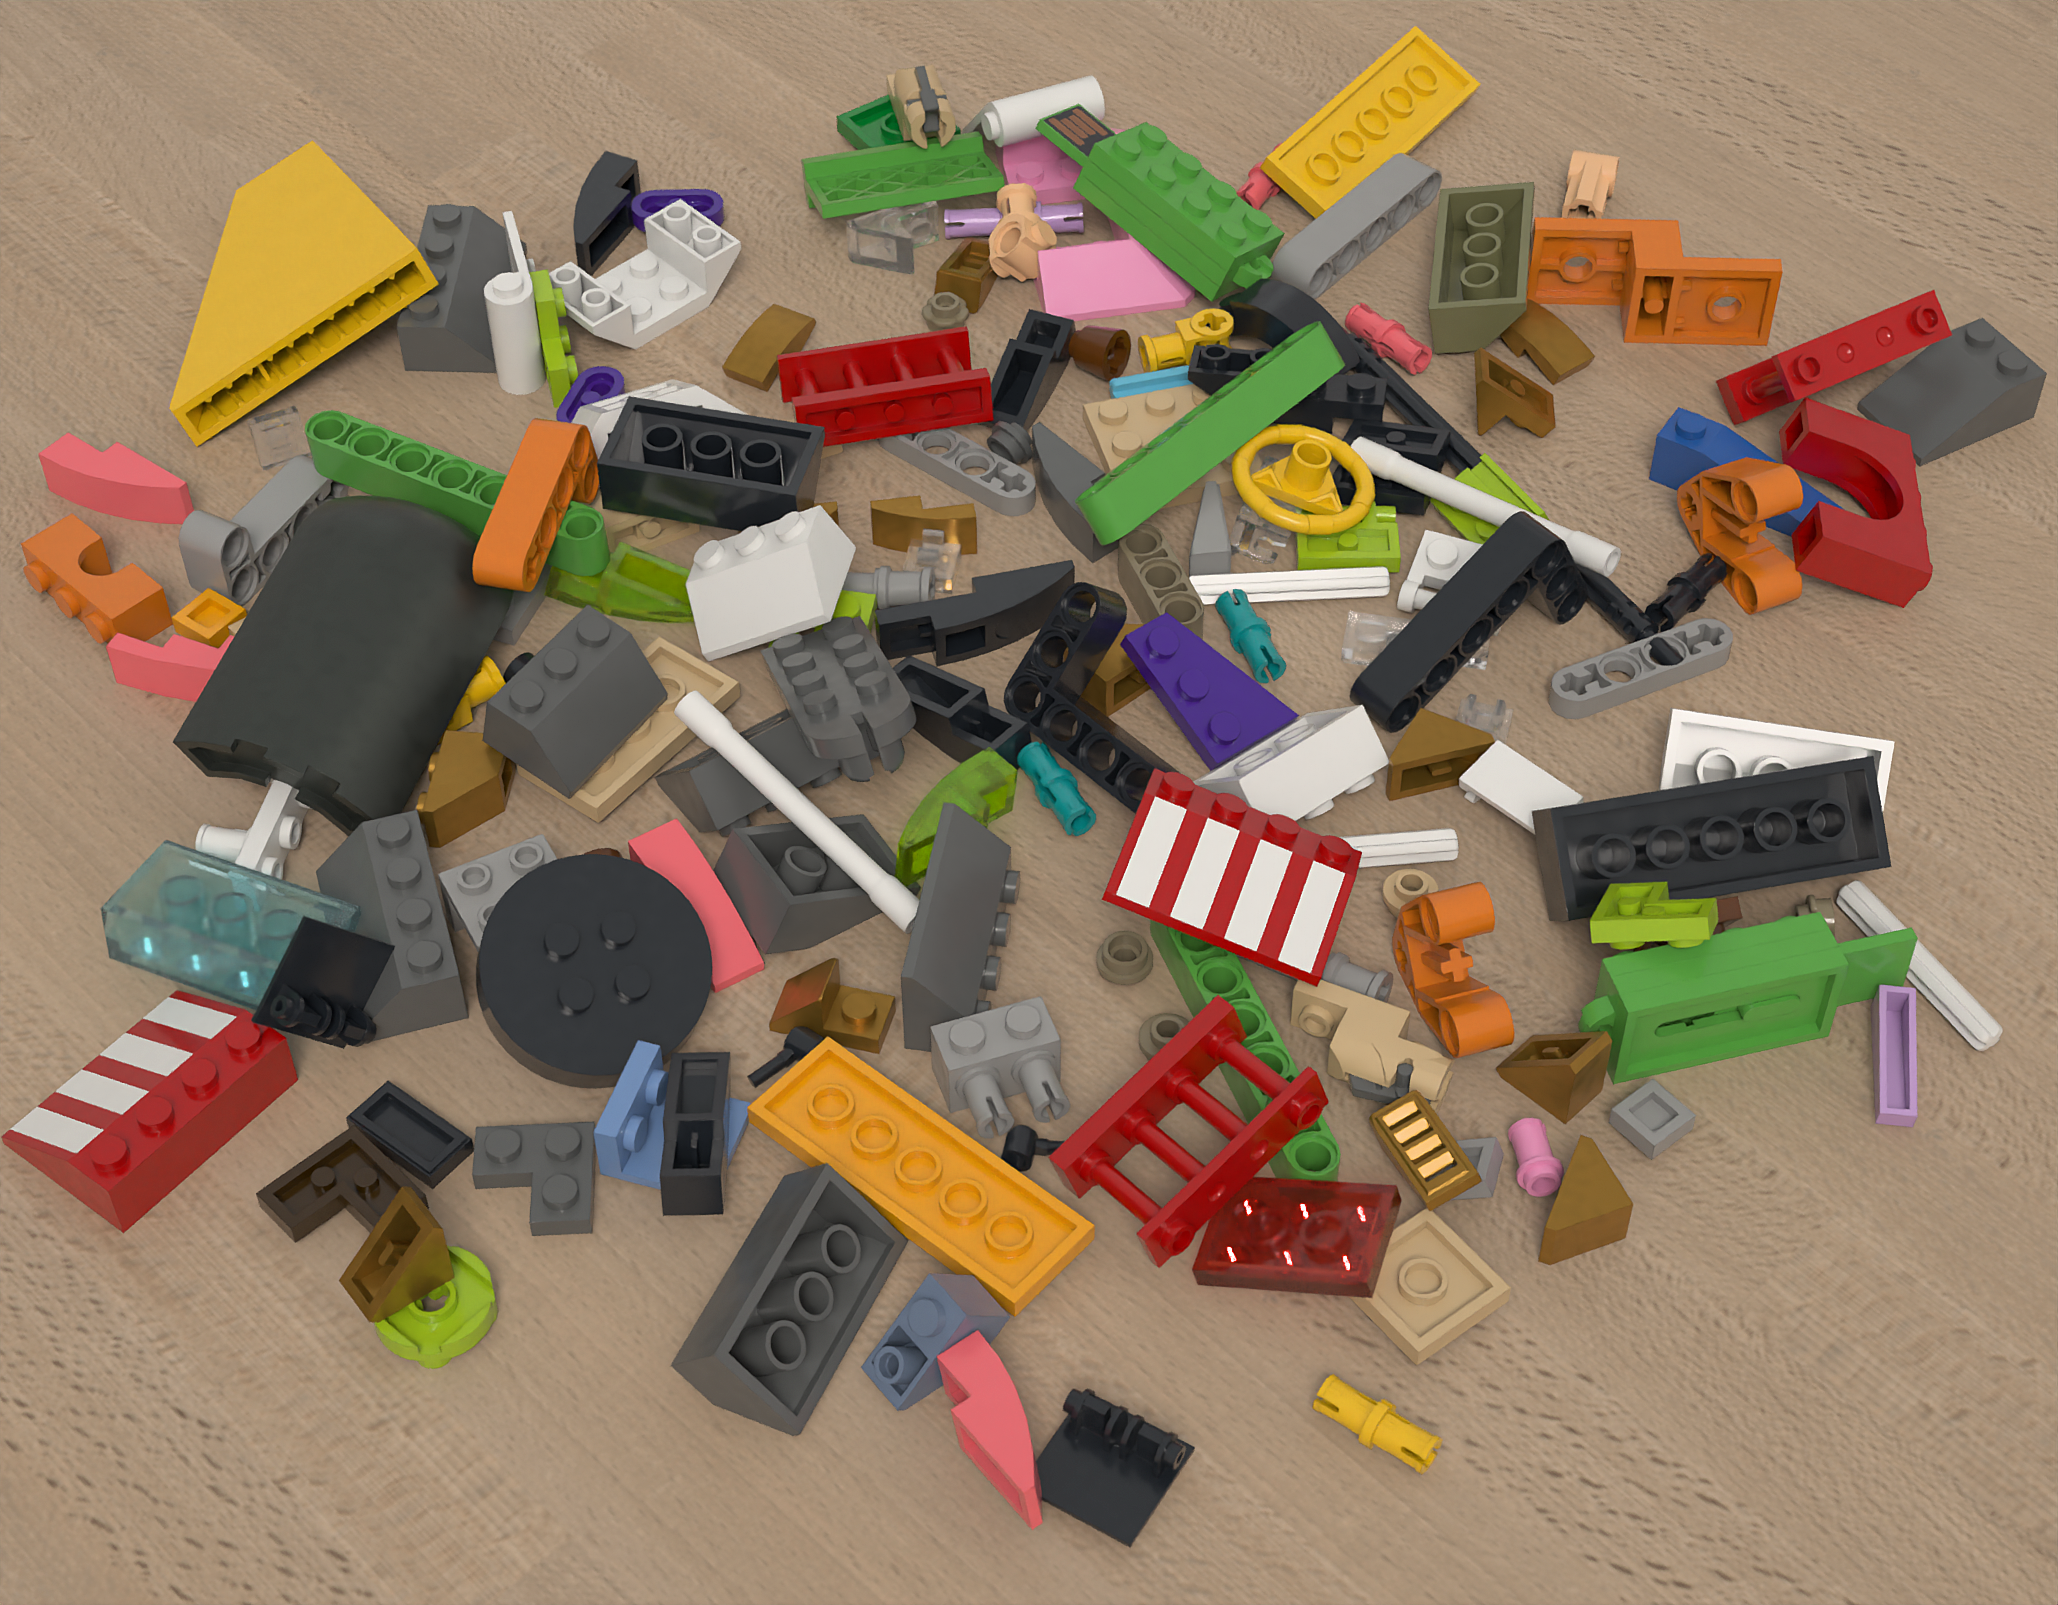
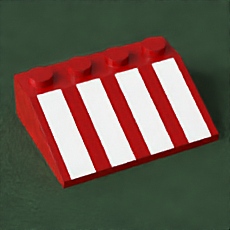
(1234, 876)
(155, 1105)

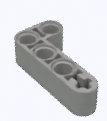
(242, 552)

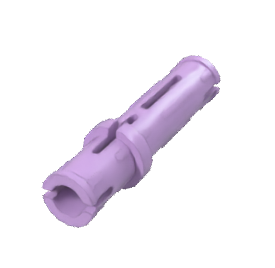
(983, 221)

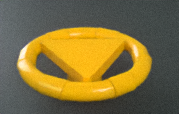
(1303, 480)

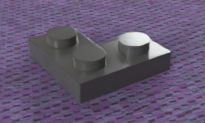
(551, 1160)

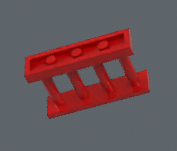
(1834, 357)
(887, 386)
(1156, 1090)

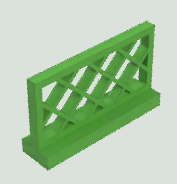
(899, 175)

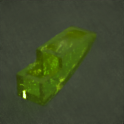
(630, 588)
(979, 786)

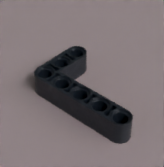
(1512, 566)
(1061, 692)

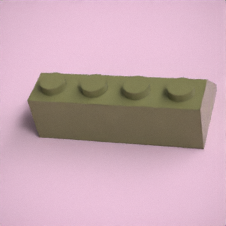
(1480, 264)

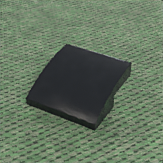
(1416, 443)

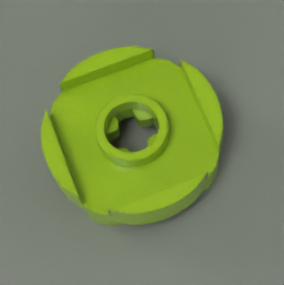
(452, 1330)

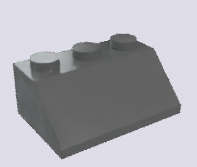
(574, 702)

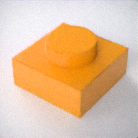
(208, 618)

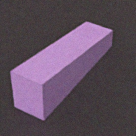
(1894, 1055)

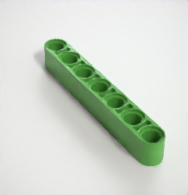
(1209, 433)
(409, 470)
(1209, 971)

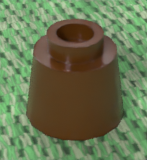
(1101, 350)

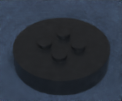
(588, 965)

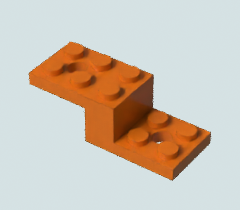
(1657, 288)

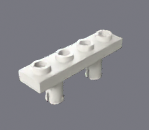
(267, 841)

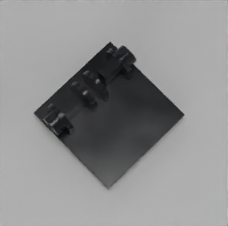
(325, 985)
(1109, 1466)

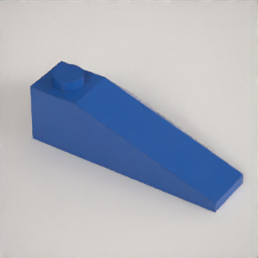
(1697, 444)

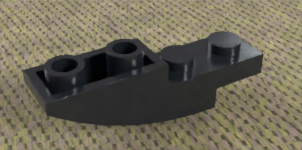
(1341, 396)
(976, 623)

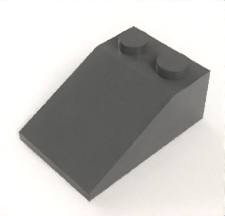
(1958, 392)
(792, 889)

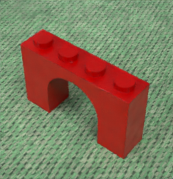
(1877, 466)

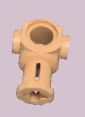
(1019, 233)

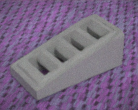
(1210, 543)

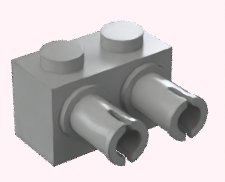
(997, 1057)

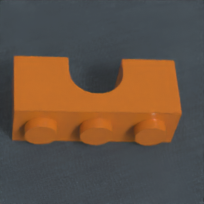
(75, 570)

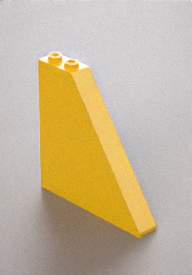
(290, 286)

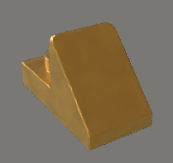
(1510, 393)
(843, 1013)

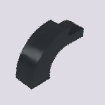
(1277, 310)

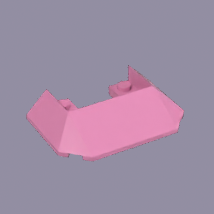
(1092, 277)

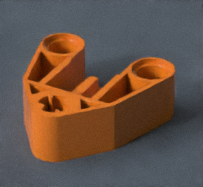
(1726, 512)
(1435, 969)

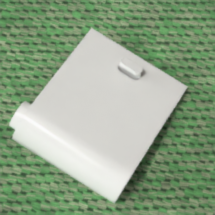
(1017, 116)
(515, 321)

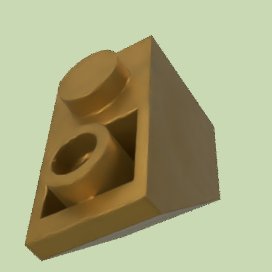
(466, 787)

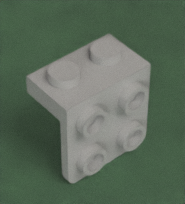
(477, 886)

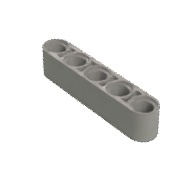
(1356, 225)

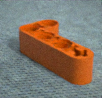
(548, 472)

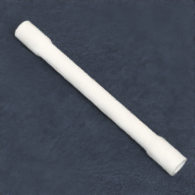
(1390, 465)
(719, 734)

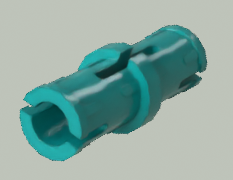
(1250, 636)
(1056, 788)

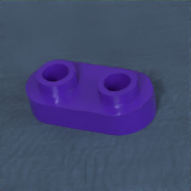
(703, 200)
(590, 387)

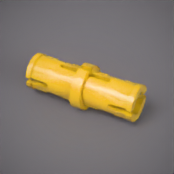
(1377, 1424)

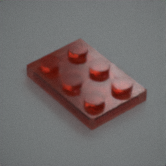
(1300, 1237)

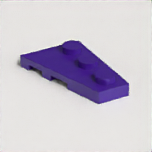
(1203, 691)

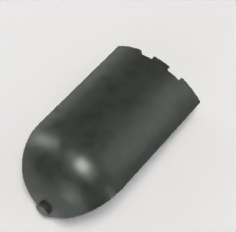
(350, 660)

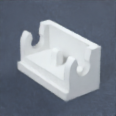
(1514, 785)

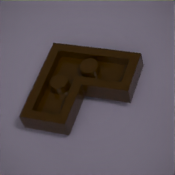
(337, 1176)

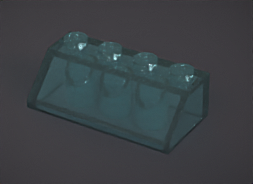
(211, 922)

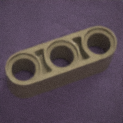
(1157, 580)

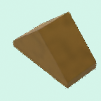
(1433, 755)
(1559, 1070)
(1588, 1208)
(399, 1259)

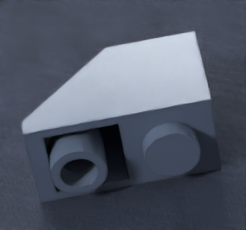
(934, 1319)

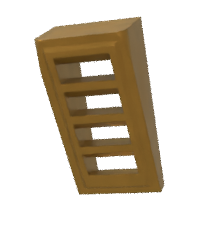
(968, 273)
(1422, 1147)

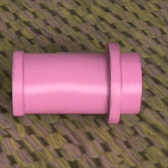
(1538, 1169)

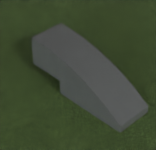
(1061, 478)

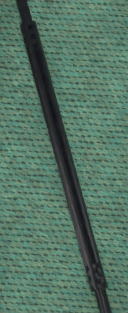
(1602, 592)

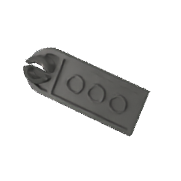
(837, 688)

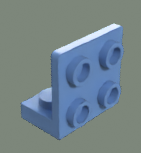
(631, 1126)

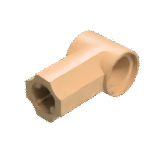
(1589, 184)

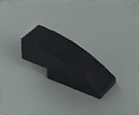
(604, 209)
(1030, 369)
(957, 714)
(696, 1134)

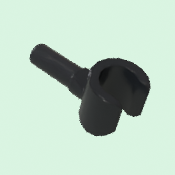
(796, 1046)
(1023, 1144)

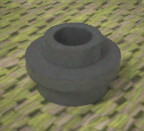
(1010, 442)

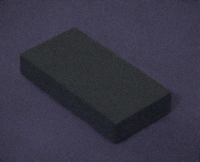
(411, 1134)

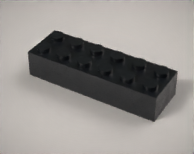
(1715, 836)

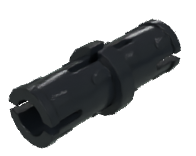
(1687, 591)

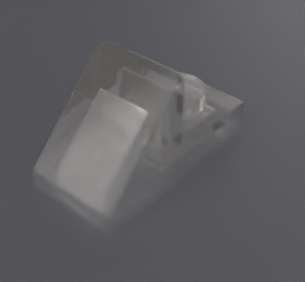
(890, 236)

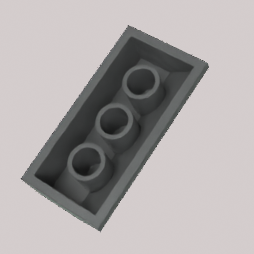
(450, 322)
(720, 797)
(392, 880)
(957, 927)
(791, 1301)

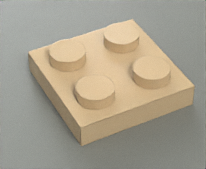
(1431, 1288)

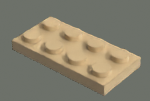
(657, 738)

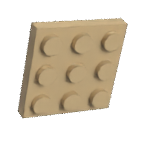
(1130, 422)

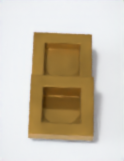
(771, 334)
(1548, 342)
(903, 518)

